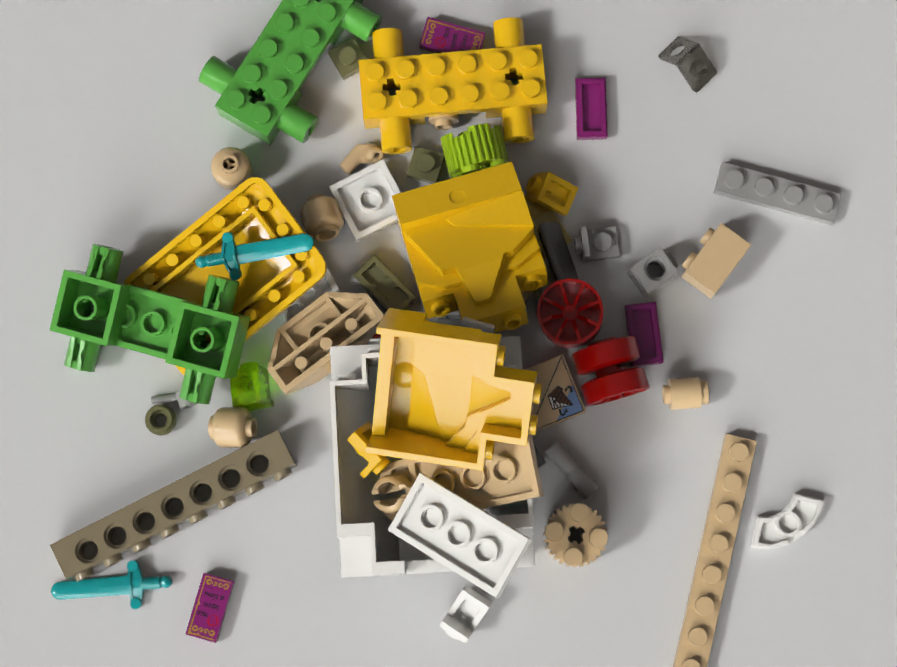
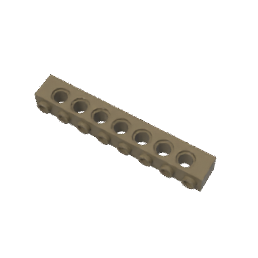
(70, 549)

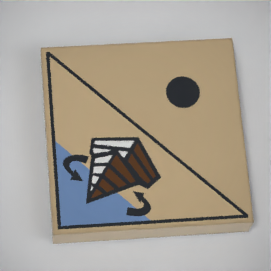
(558, 395)

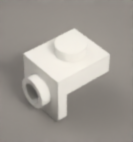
(465, 614)

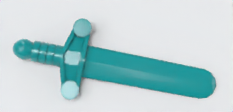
(234, 255)
(131, 584)

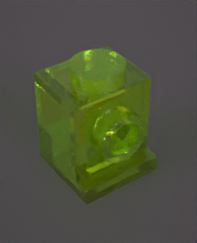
(241, 387)

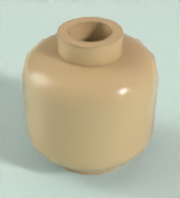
(227, 159)
(322, 217)
(232, 427)

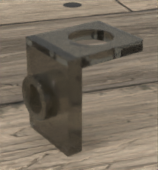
(691, 62)

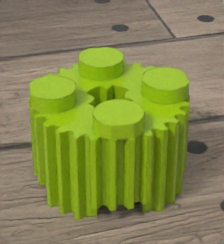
(474, 149)

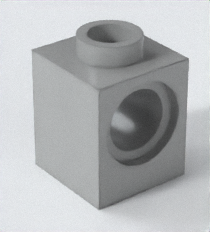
(646, 283)

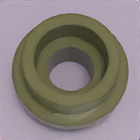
(153, 413)

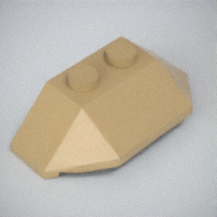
(304, 342)

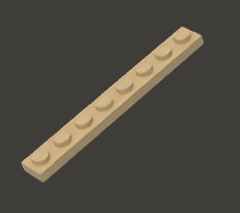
(715, 552)

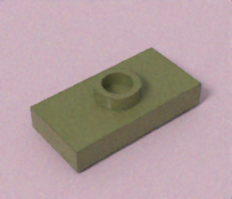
(384, 285)

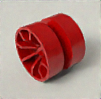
(570, 313)
(611, 379)

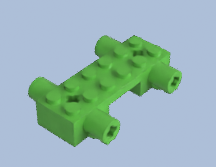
(281, 65)
(150, 323)

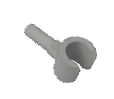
(172, 398)

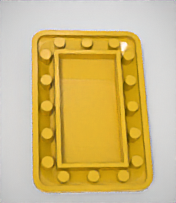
(266, 286)

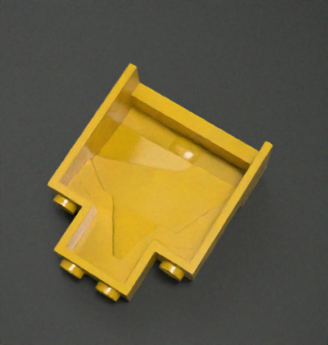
(472, 246)
(447, 394)

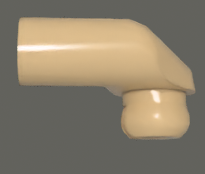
(361, 155)

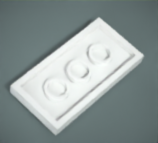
(459, 535)

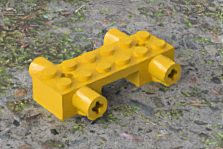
(453, 85)

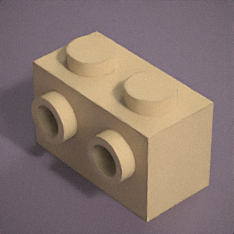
(715, 260)

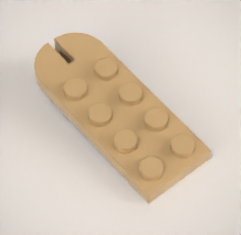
(504, 480)

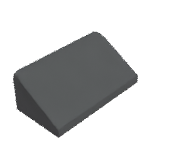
(556, 251)

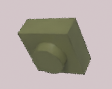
(346, 57)
(425, 165)

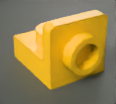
(551, 192)
(359, 440)

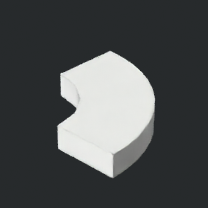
(788, 524)

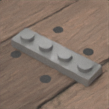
(777, 193)

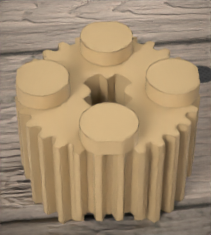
(593, 536)

